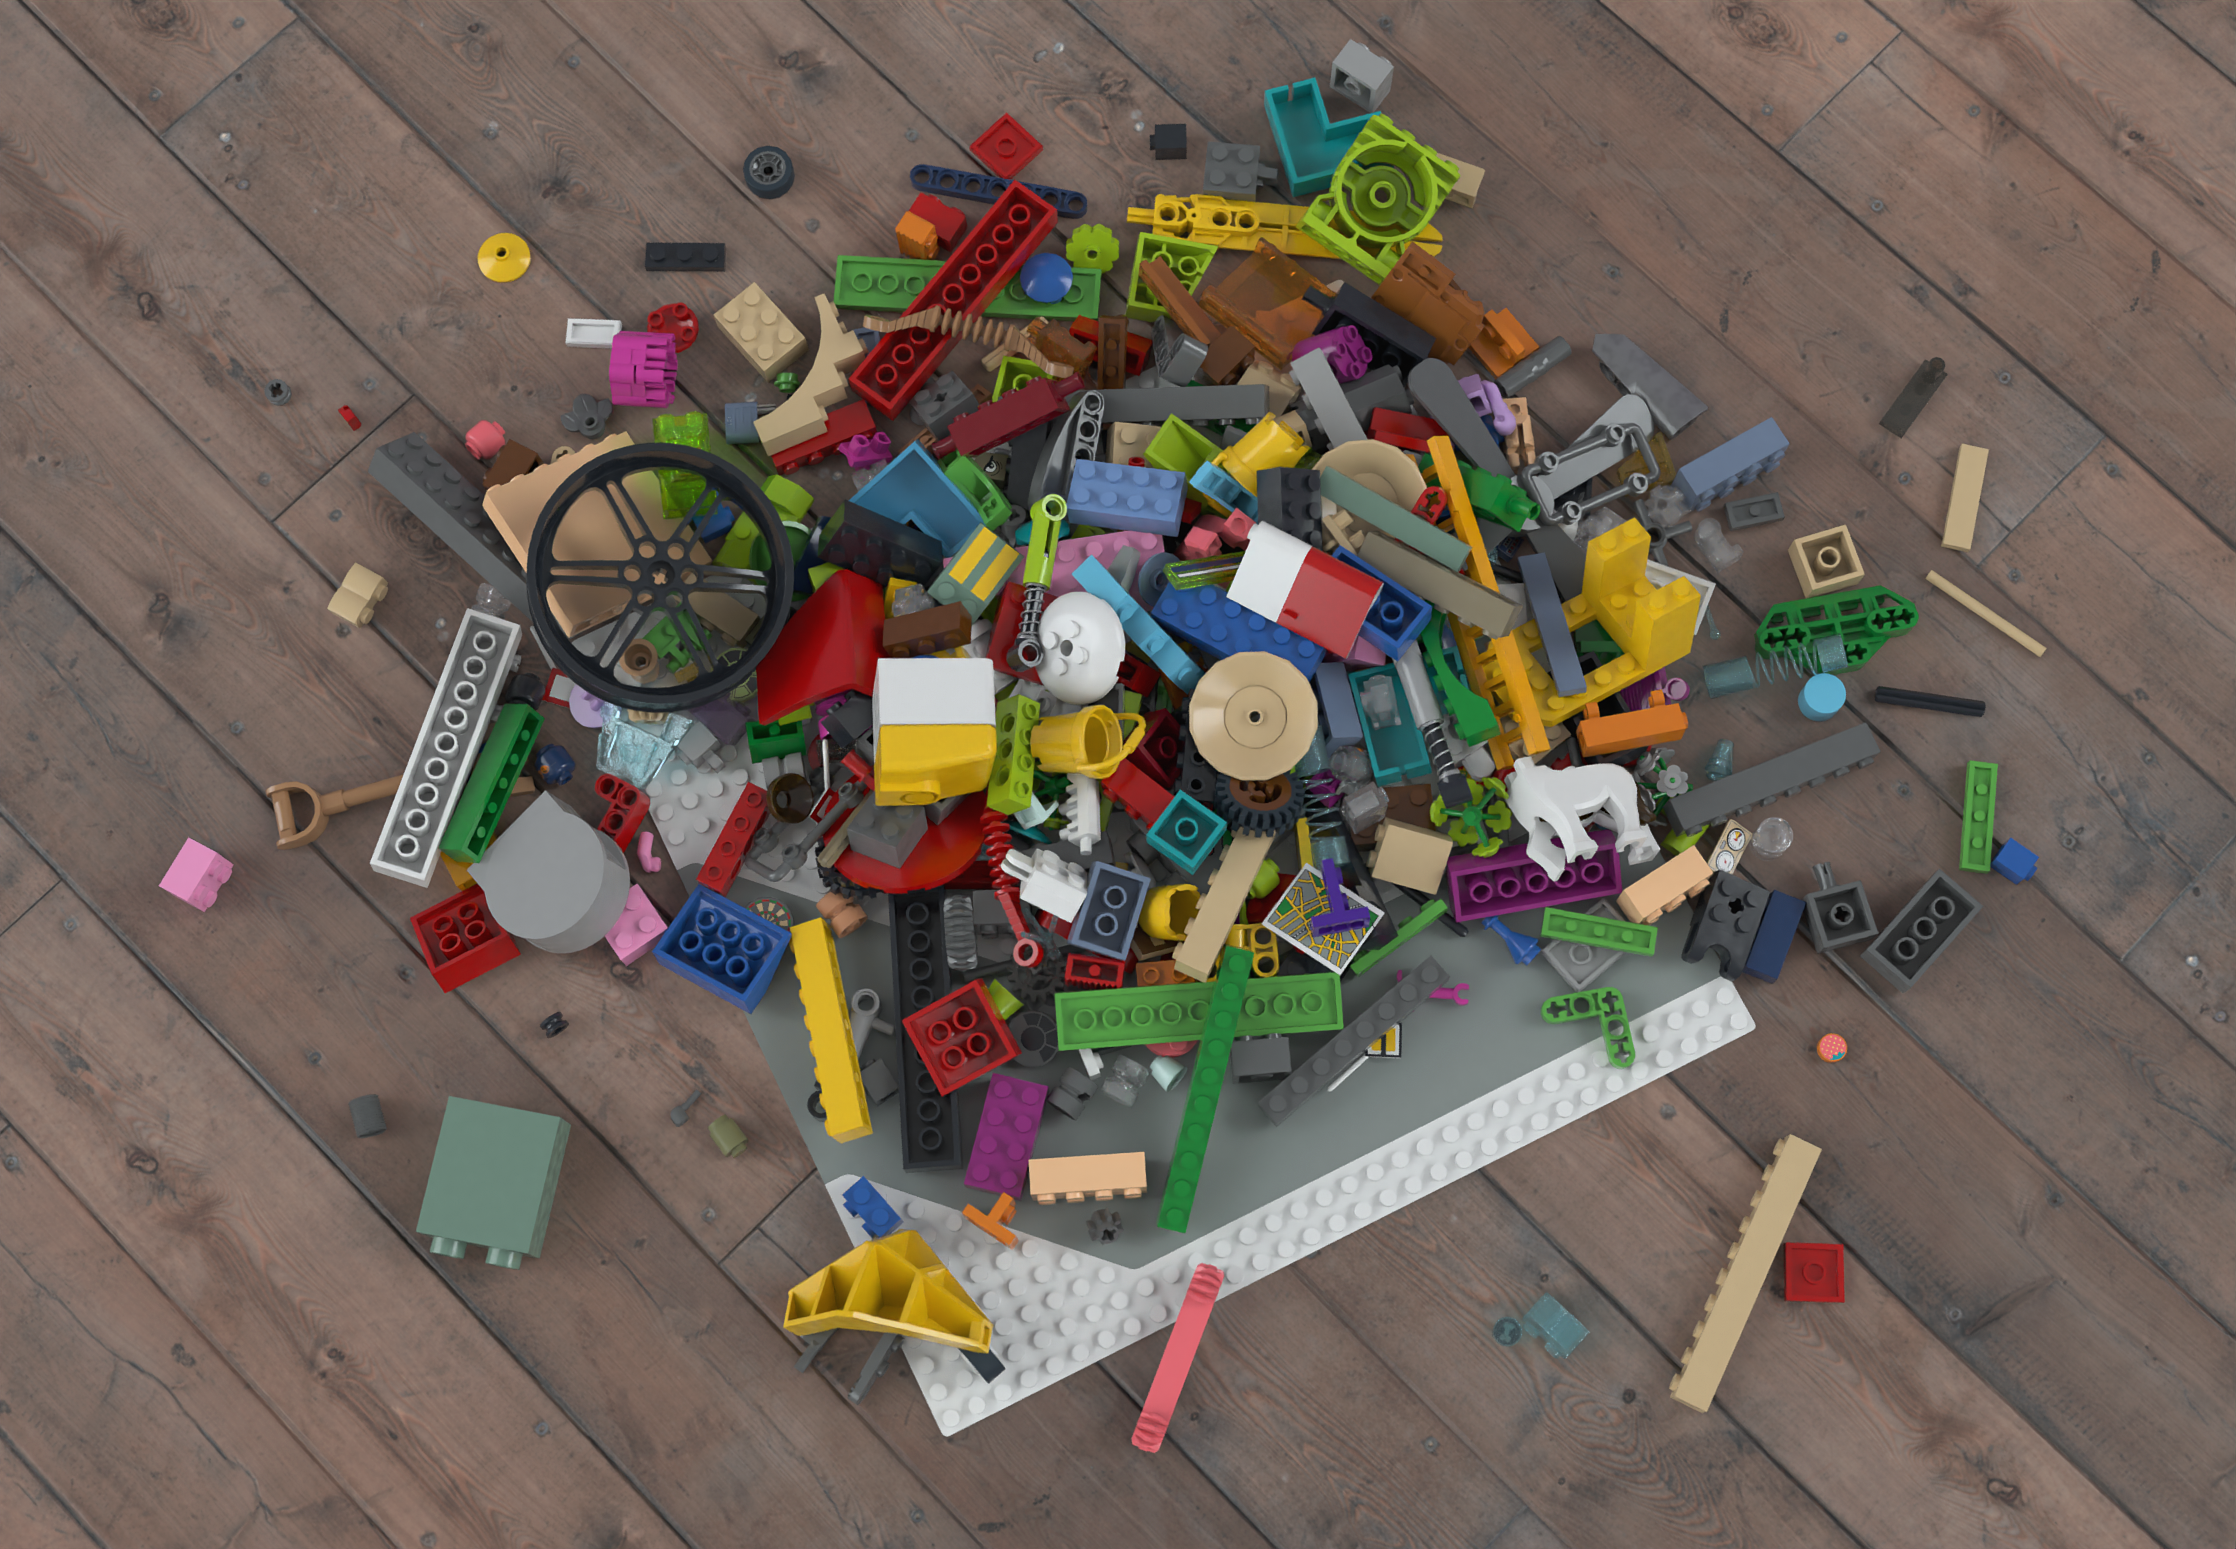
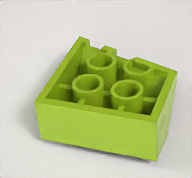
(1185, 259)

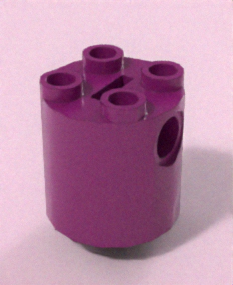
(1342, 350)

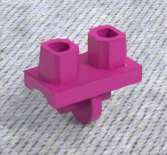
(864, 452)

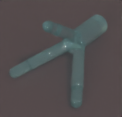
(1044, 938)

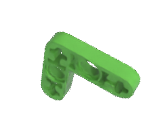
(1596, 1009)

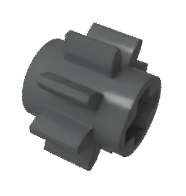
(1104, 1226)

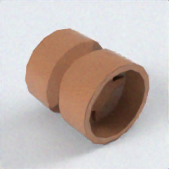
(842, 912)

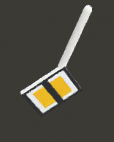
(1387, 1047)

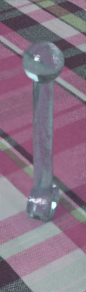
(1715, 633)

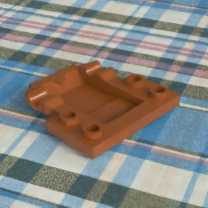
(1421, 294)

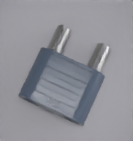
(740, 419)

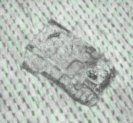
(1715, 546)

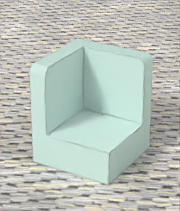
(1036, 813)

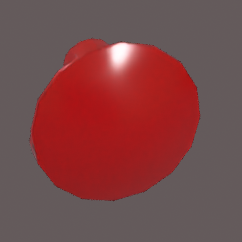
(676, 320)

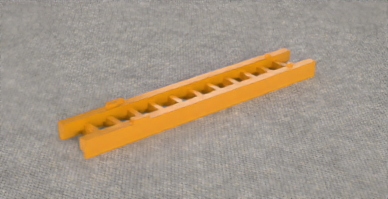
(1504, 648)

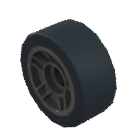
(763, 161)

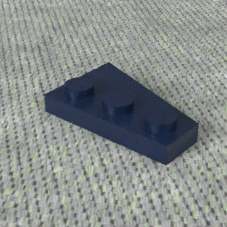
(809, 559)

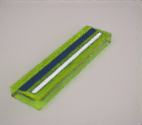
(1203, 570)

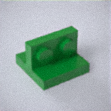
(1595, 638)

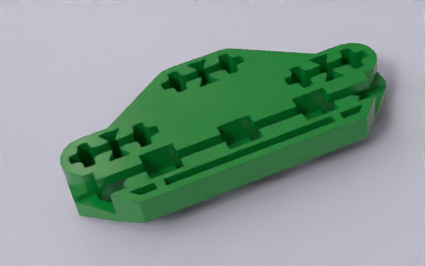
(1855, 629)

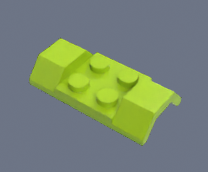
(791, 504)

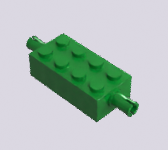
(1491, 496)

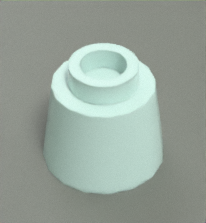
(1167, 1071)

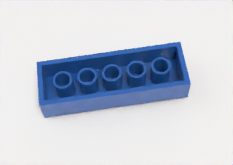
(1226, 627)

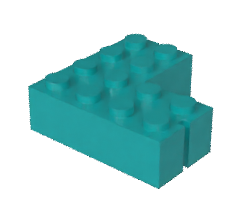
(1306, 139)
(1400, 748)

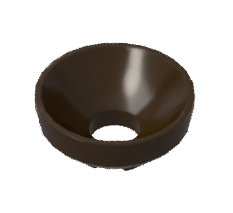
(799, 798)

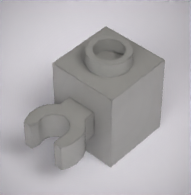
(700, 746)

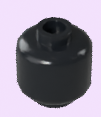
(525, 690)

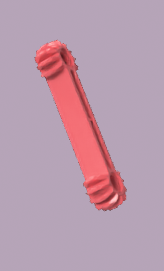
(1177, 1357)

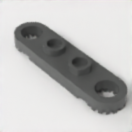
(875, 1366)

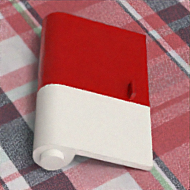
(1303, 588)

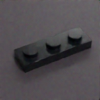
(685, 257)

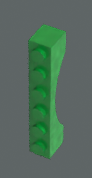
(1472, 712)

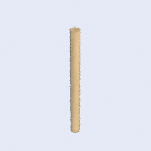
(1986, 613)

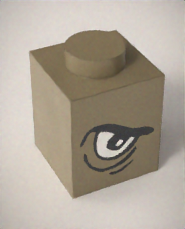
(994, 466)

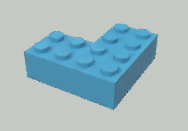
(920, 491)

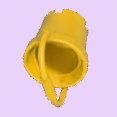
(1262, 448)
(1084, 741)

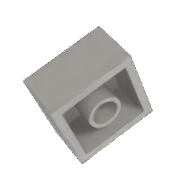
(1361, 76)

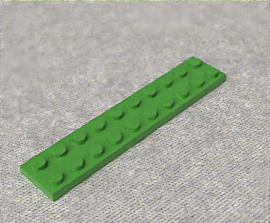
(896, 282)
(1180, 1010)

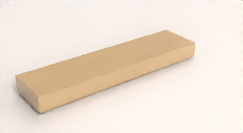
(1965, 498)

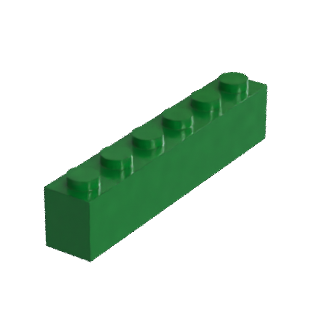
(491, 783)

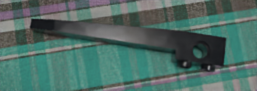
(1355, 874)

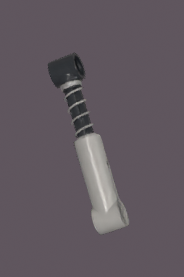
(1428, 718)

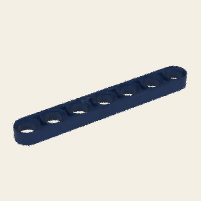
(987, 183)

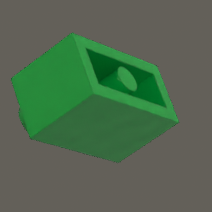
(775, 740)

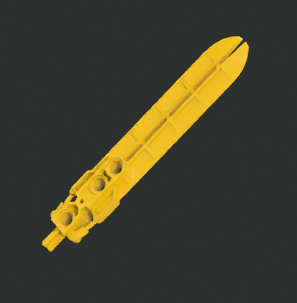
(1261, 217)

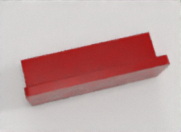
(1403, 429)

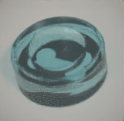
(1507, 1331)

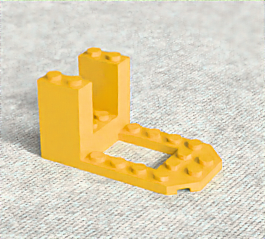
(1644, 622)

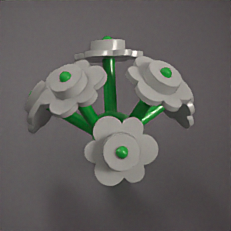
(1670, 784)

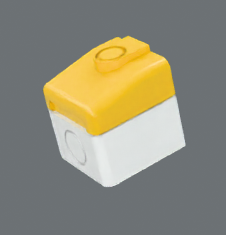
(932, 728)

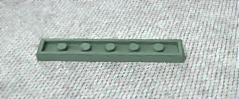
(1394, 519)

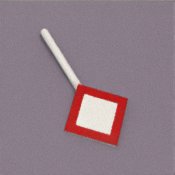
(559, 685)
(819, 809)

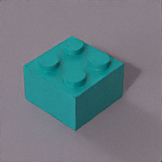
(1186, 832)

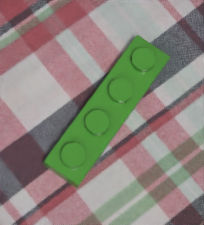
(1978, 817)
(1407, 929)
(1599, 931)

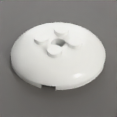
(1080, 648)

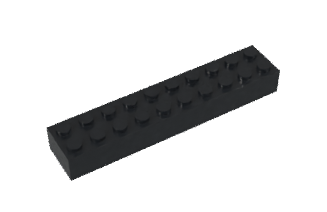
(920, 978)

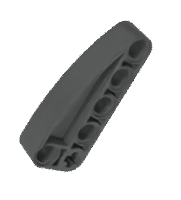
(1057, 457)

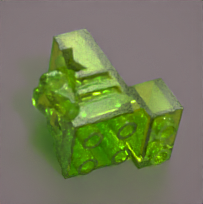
(678, 488)

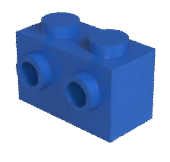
(873, 1209)

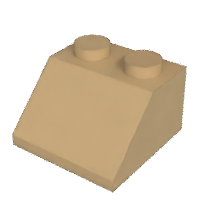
(1281, 386)

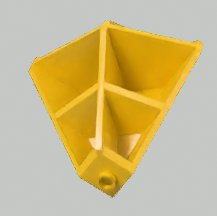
(890, 1288)

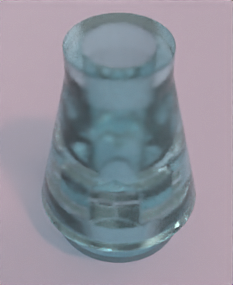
(1721, 761)

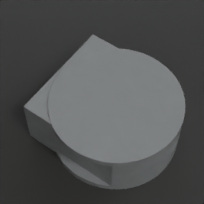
(554, 878)

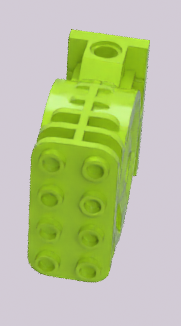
(1430, 182)

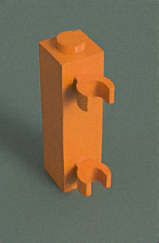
(1631, 729)

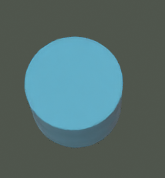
(1821, 697)

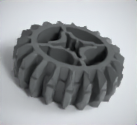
(960, 932)

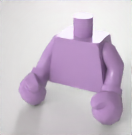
(1485, 399)

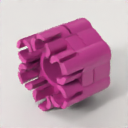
(638, 366)

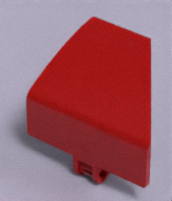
(824, 647)

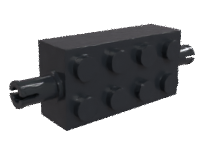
(1382, 331)

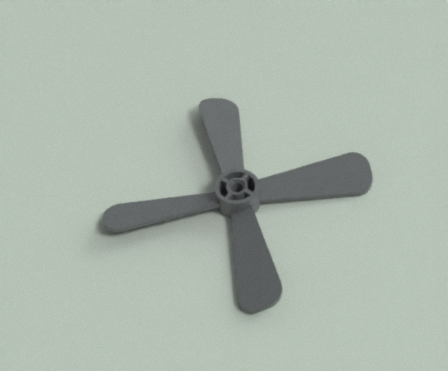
(1448, 404)

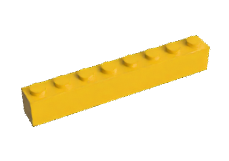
(830, 1031)

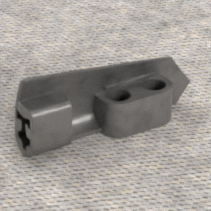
(1638, 374)

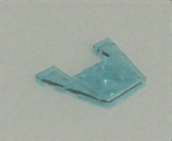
(634, 752)

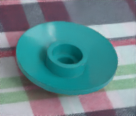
(1032, 832)

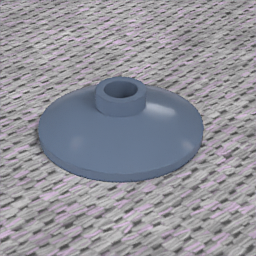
(1149, 587)

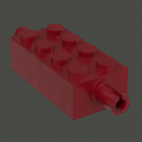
(1008, 417)

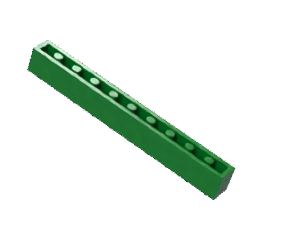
(1204, 1088)

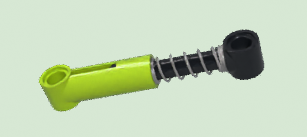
(1037, 579)

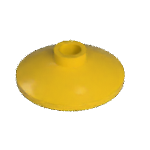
(508, 267)

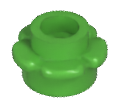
(787, 382)

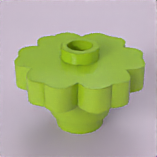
(1092, 247)

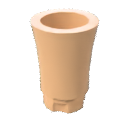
(638, 654)

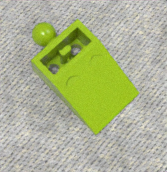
(1182, 450)

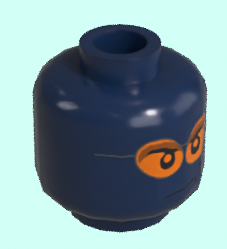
(554, 764)

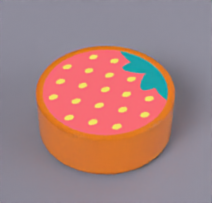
(1831, 1048)

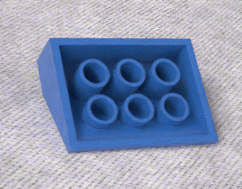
(723, 948)

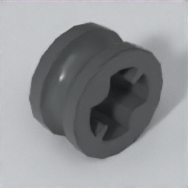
(279, 400)

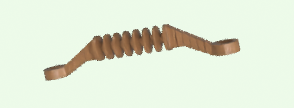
(1012, 338)

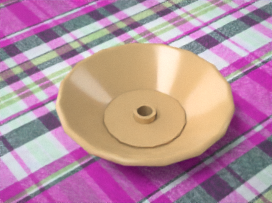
(1380, 469)
(1223, 710)

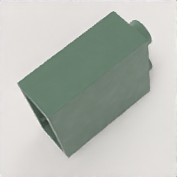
(492, 1181)

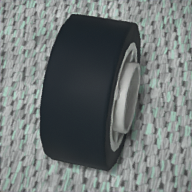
(984, 1364)

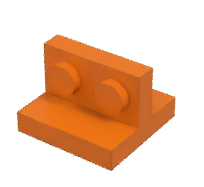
(1502, 343)
(992, 1224)

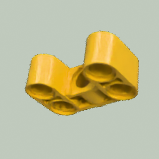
(1245, 937)

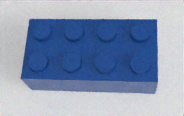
(1396, 614)

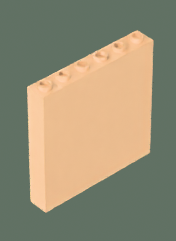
(586, 532)

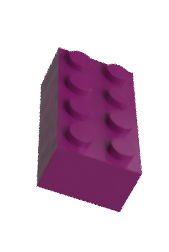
(1006, 1136)

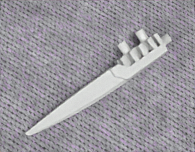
(1083, 810)

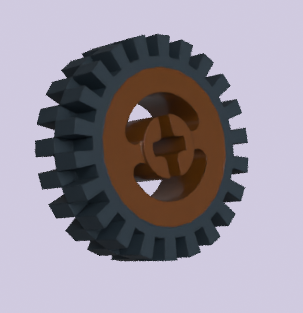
(1260, 803)

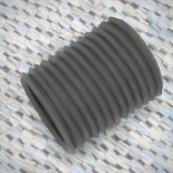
(367, 1116)

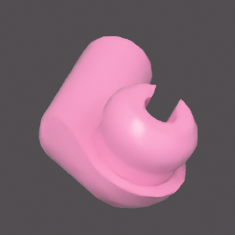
(644, 853)

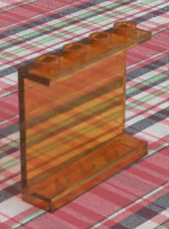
(1266, 303)

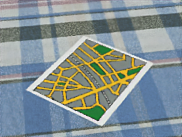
(1306, 899)

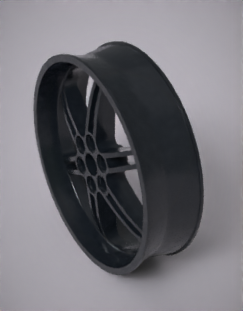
(732, 486)

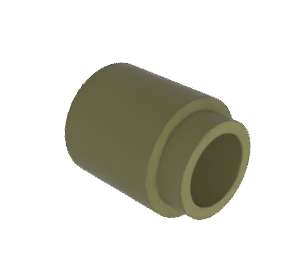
(728, 1136)

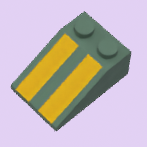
(976, 571)

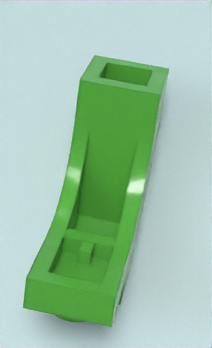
(978, 488)

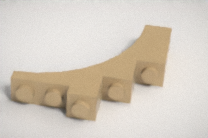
(804, 411)

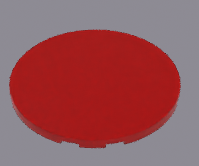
(935, 860)

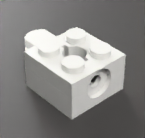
(1474, 758)
(1048, 881)

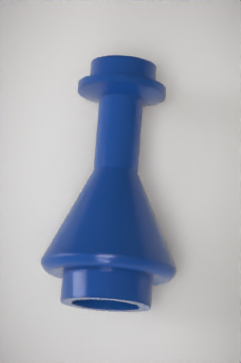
(1522, 947)

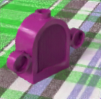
(1637, 694)

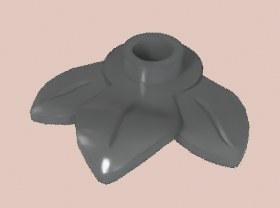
(588, 416)

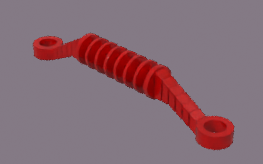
(1008, 894)

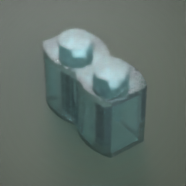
(1555, 1326)

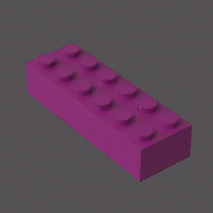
(1517, 883)

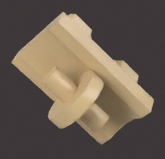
(1336, 524)

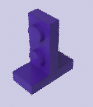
(1340, 917)

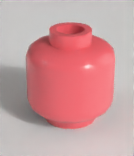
(485, 439)

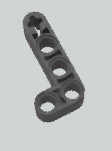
(1175, 352)

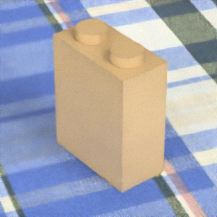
(1409, 855)

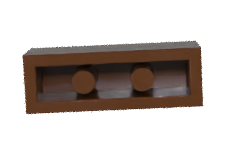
(927, 631)

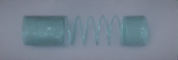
(1736, 675)
(1312, 763)

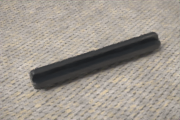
(1930, 701)

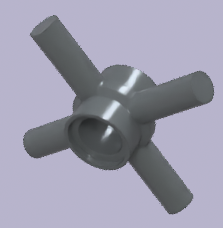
(1659, 531)

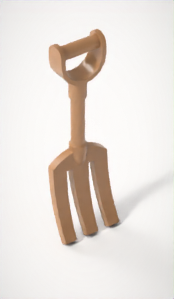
(342, 800)

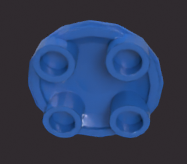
(1046, 278)

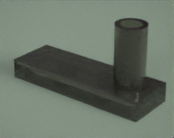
(1914, 397)

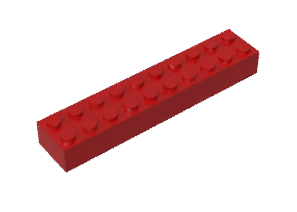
(964, 284)

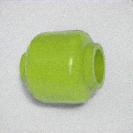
(1265, 881)

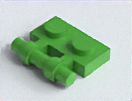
(665, 638)

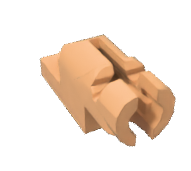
(1521, 442)

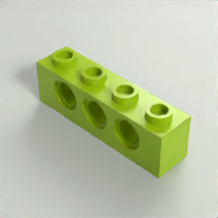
(1013, 765)

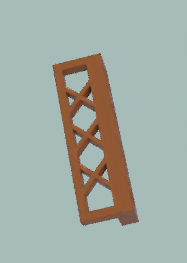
(1178, 301)

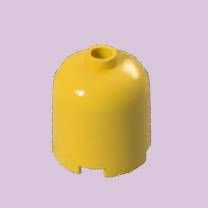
(1168, 911)

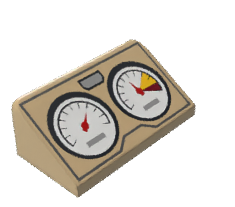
(1729, 847)

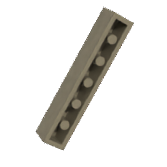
(1441, 585)

